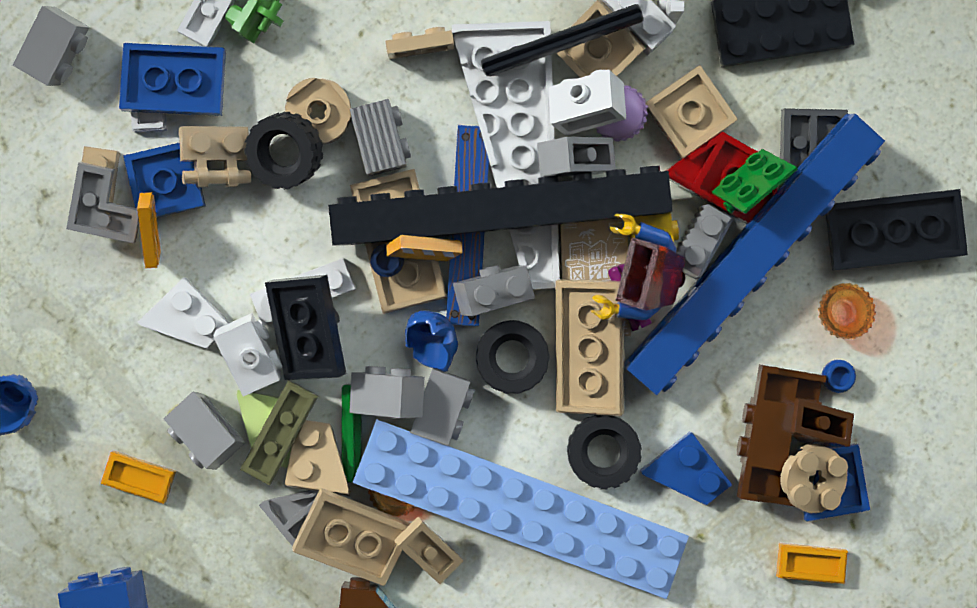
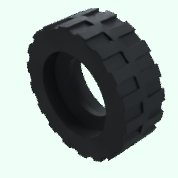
(261, 161)
(512, 382)
(629, 451)

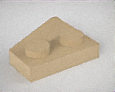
(316, 460)

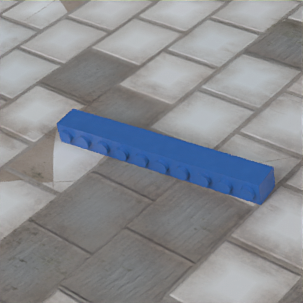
(754, 252)

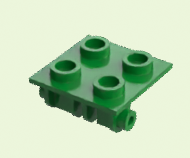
(753, 181)

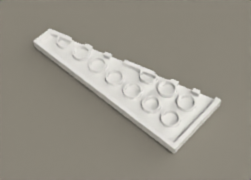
(512, 120)

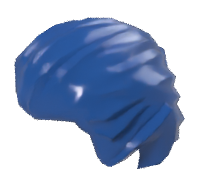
(432, 339)
(16, 403)

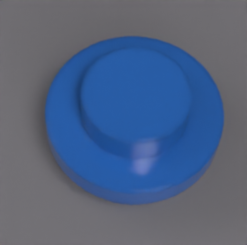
(839, 375)

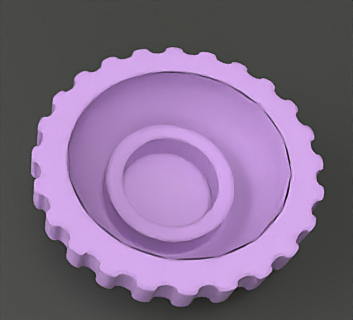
(635, 117)

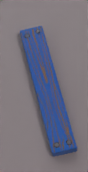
(470, 169)

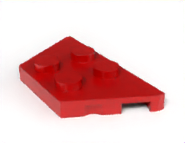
(707, 166)

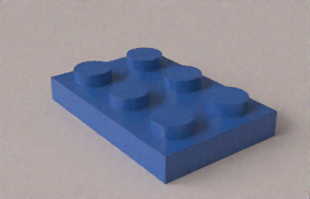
(172, 79)

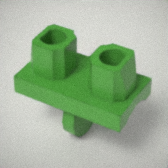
(254, 17)

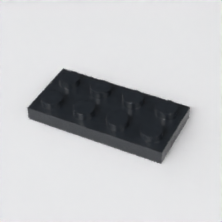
(779, 28)
(896, 229)

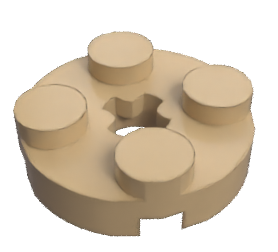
(321, 92)
(831, 483)

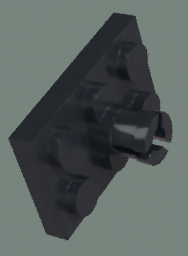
(306, 327)

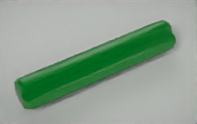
(350, 436)

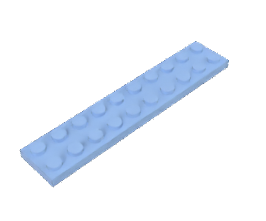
(520, 509)

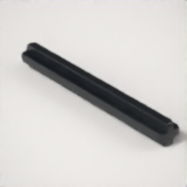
(562, 40)

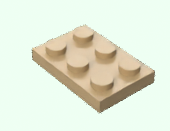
(350, 537)

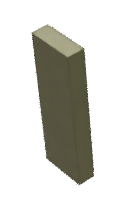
(279, 432)

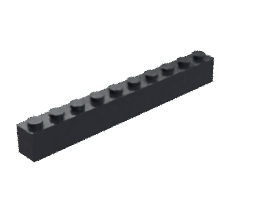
(500, 208)

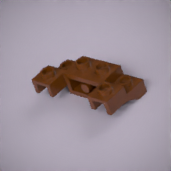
(768, 430)

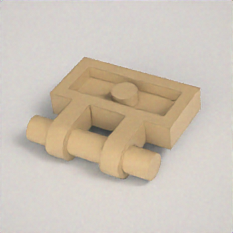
(214, 143)

